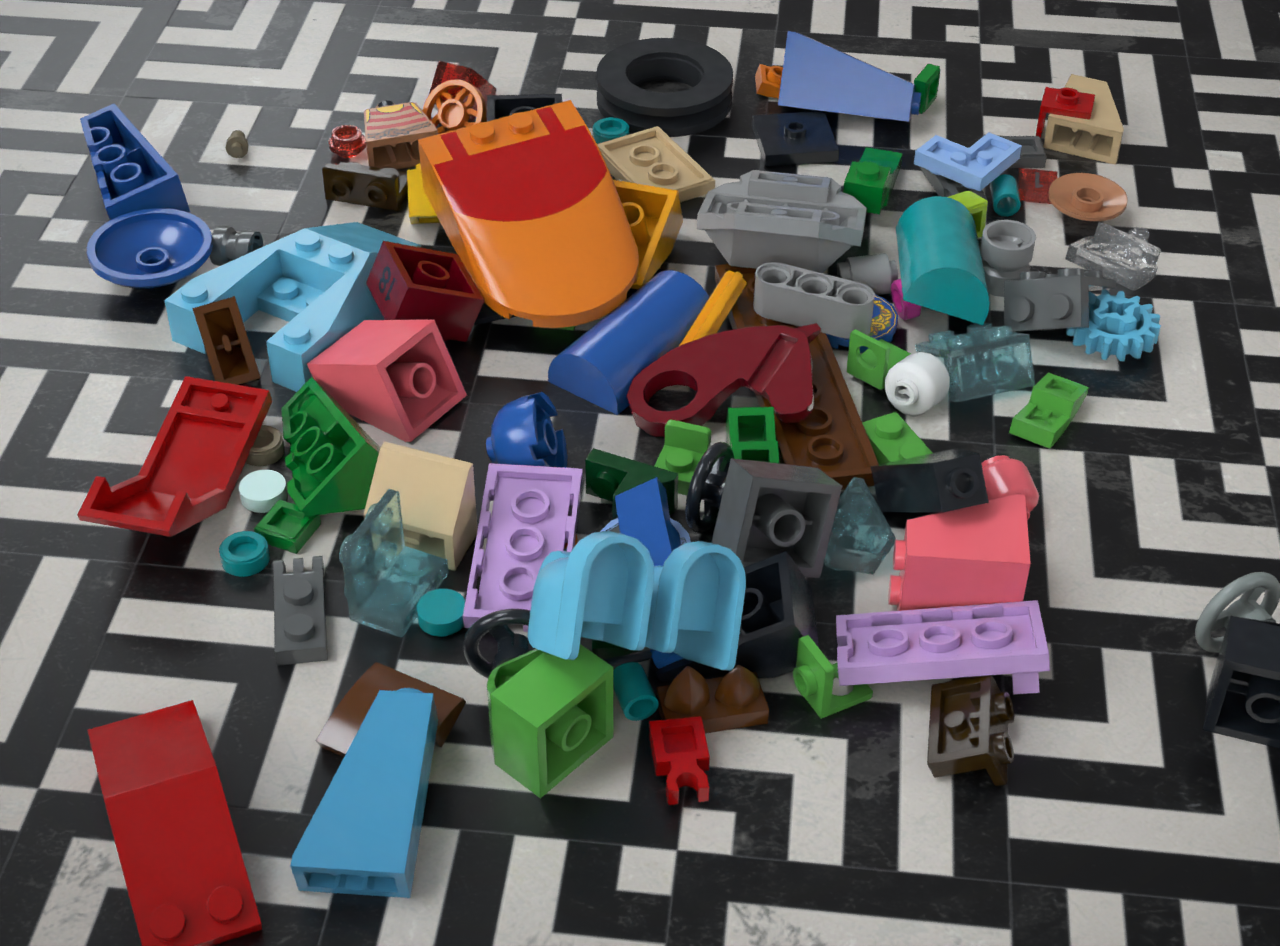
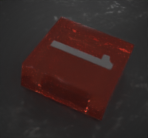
(1035, 184)

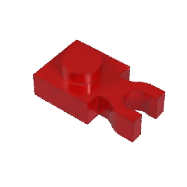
(682, 754)

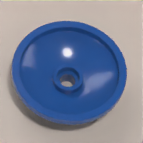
(149, 247)

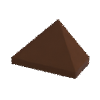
(226, 342)

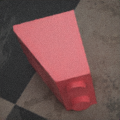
(391, 375)
(963, 557)

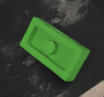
(893, 439)

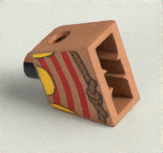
(394, 134)

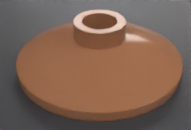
(1088, 197)

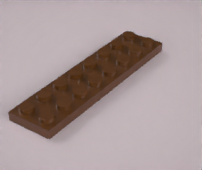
(833, 431)

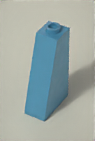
(374, 808)

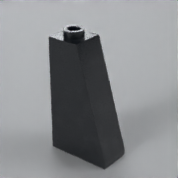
(931, 482)

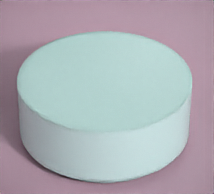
(262, 490)

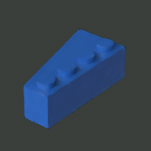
(128, 166)

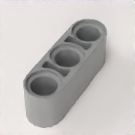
(812, 297)

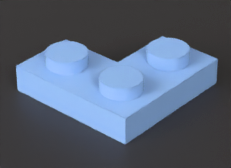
(970, 166)

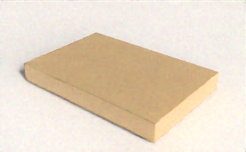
(656, 161)

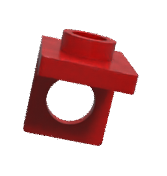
(1066, 103)

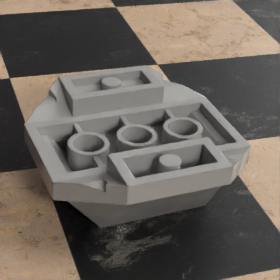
(782, 220)

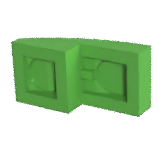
(1049, 410)

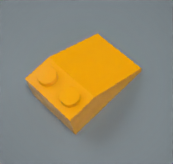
(654, 221)

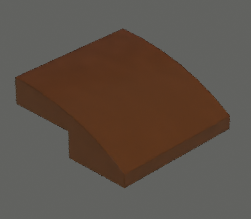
(353, 708)

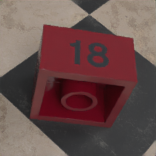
(425, 286)

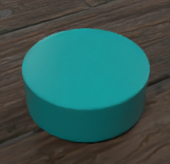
(609, 129)
(244, 553)
(441, 612)

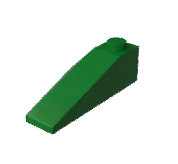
(329, 453)

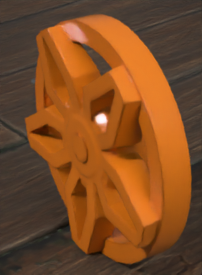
(454, 113)

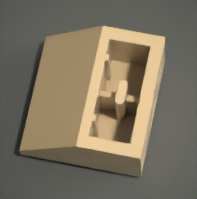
(434, 499)

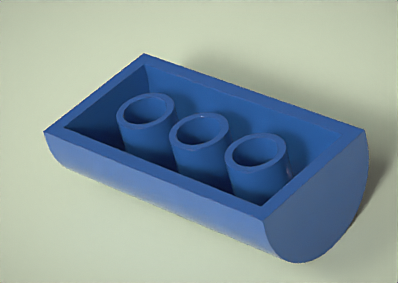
(628, 340)

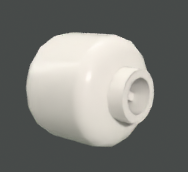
(917, 383)

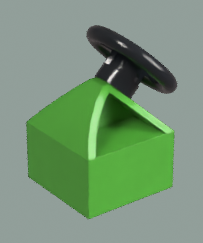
(541, 707)

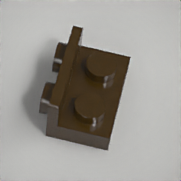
(365, 185)
(970, 728)

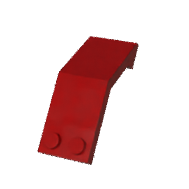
(189, 464)
(173, 829)

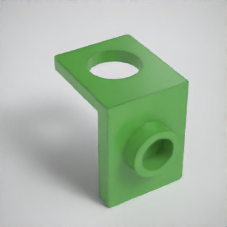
(875, 362)
(815, 680)

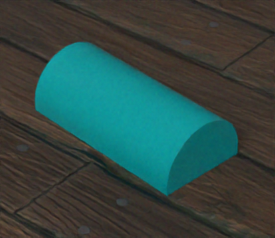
(942, 259)

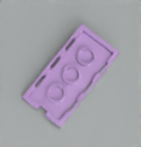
(530, 518)
(944, 644)

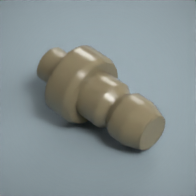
(237, 144)

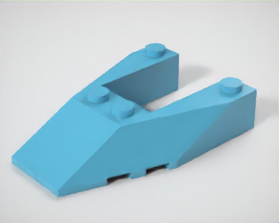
(306, 279)

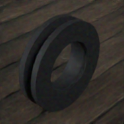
(669, 60)

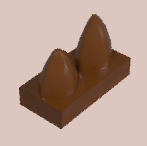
(721, 701)

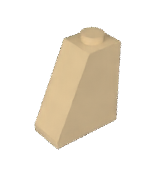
(1092, 138)

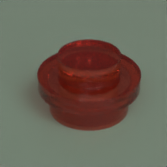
(347, 141)

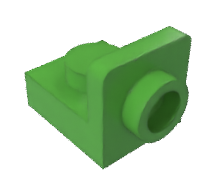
(683, 450)

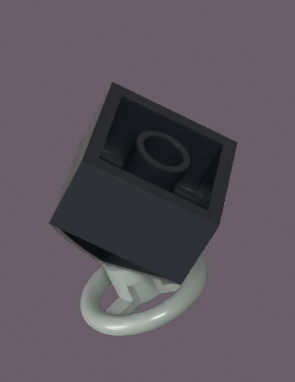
(1246, 676)

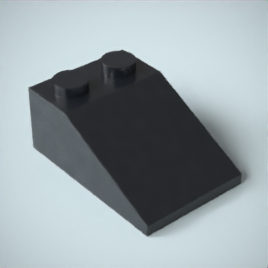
(774, 617)

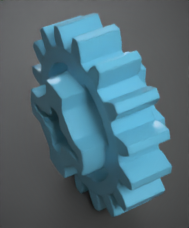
(1118, 326)

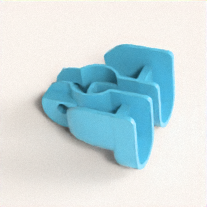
(618, 596)

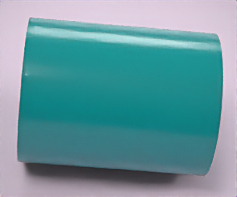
(1005, 195)
(634, 691)

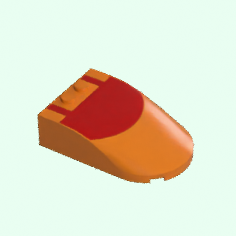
(533, 215)

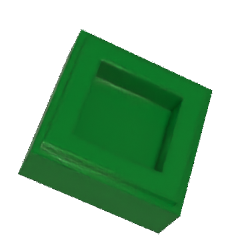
(927, 84)
(287, 526)

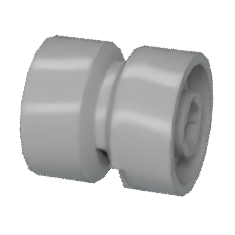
(1006, 252)

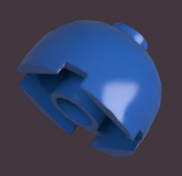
(526, 435)

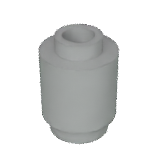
(870, 270)

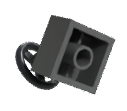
(763, 508)

